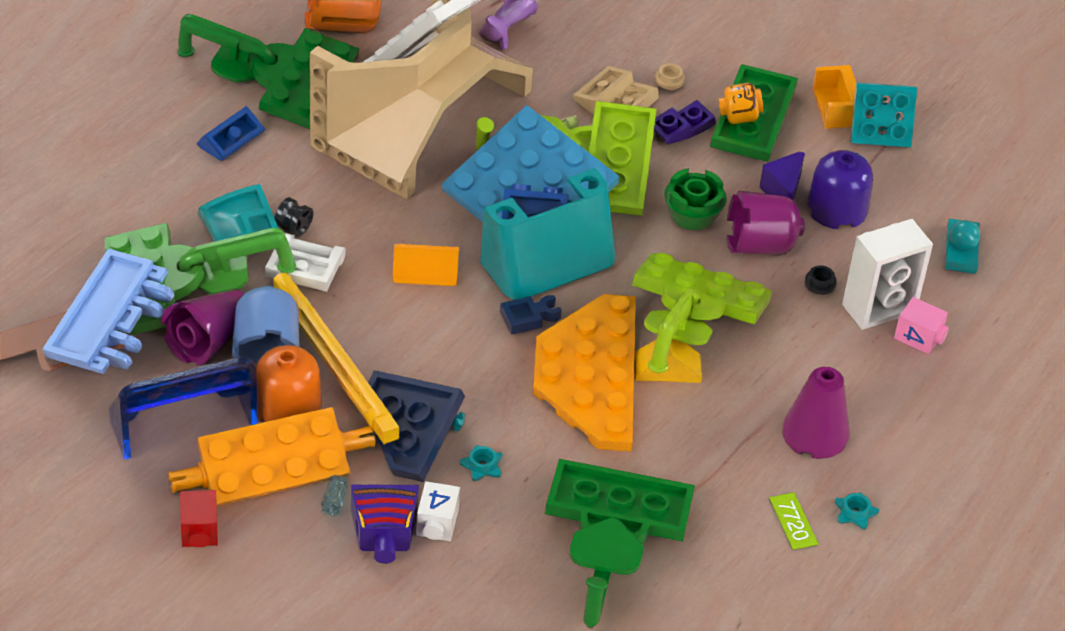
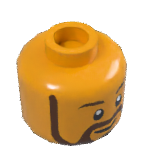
(741, 103)

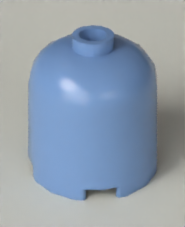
(263, 321)

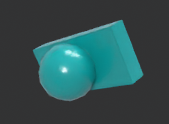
(962, 245)

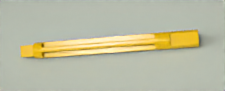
(340, 363)

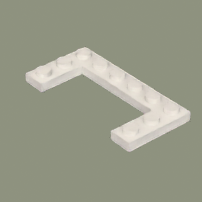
(420, 31)

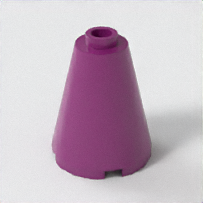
(201, 325)
(819, 416)

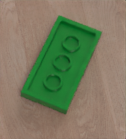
(757, 137)

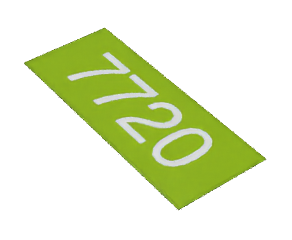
(793, 521)

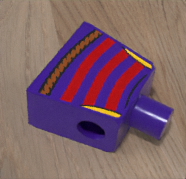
(384, 518)

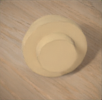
(670, 76)

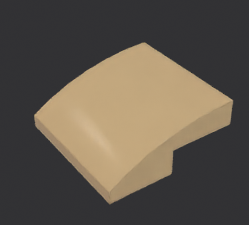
(615, 86)

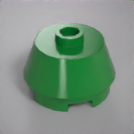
(695, 199)

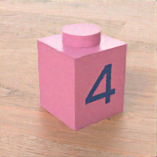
(921, 325)

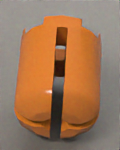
(343, 15)

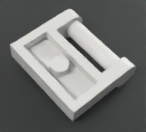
(314, 263)

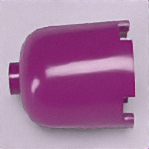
(763, 223)

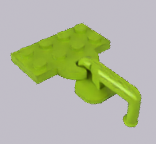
(618, 139)
(691, 297)

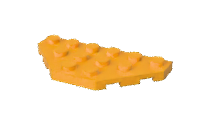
(589, 370)

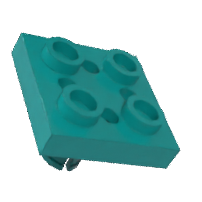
(870, 99)

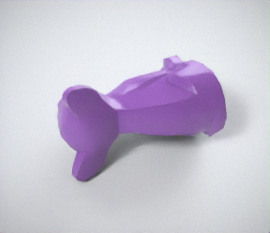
(507, 15)

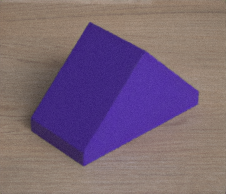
(782, 175)

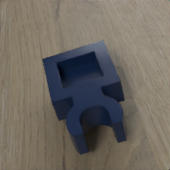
(526, 315)

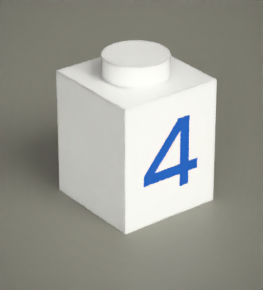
(438, 511)

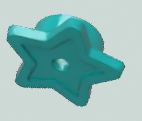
(486, 455)
(859, 502)

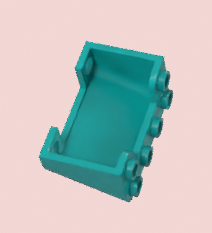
(550, 247)

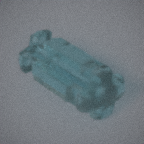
(334, 495)

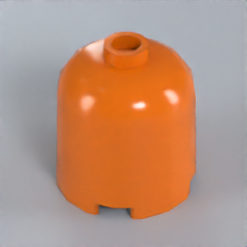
(287, 383)

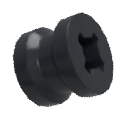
(294, 216)

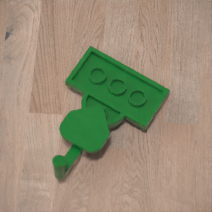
(275, 66)
(614, 520)

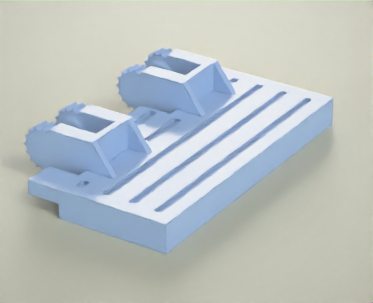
(107, 303)

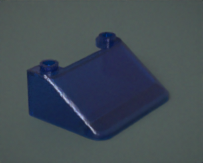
(226, 378)

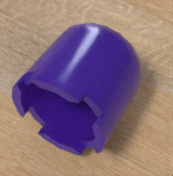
(841, 189)

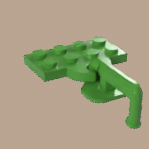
(206, 267)

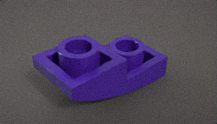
(684, 124)

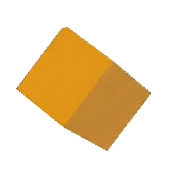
(835, 95)

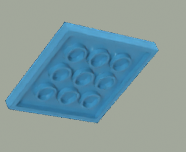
(525, 153)

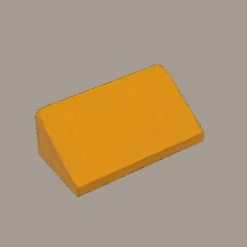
(425, 264)

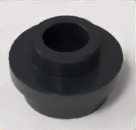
(820, 280)

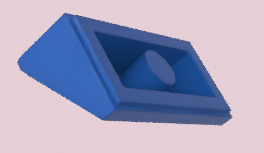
(231, 134)

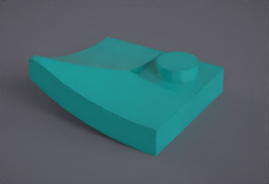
(237, 213)

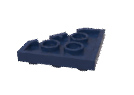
(423, 417)

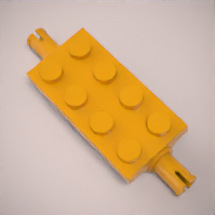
(272, 456)

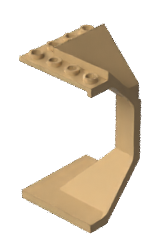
(385, 110)

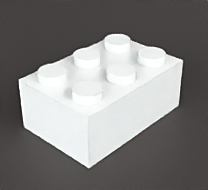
(886, 272)

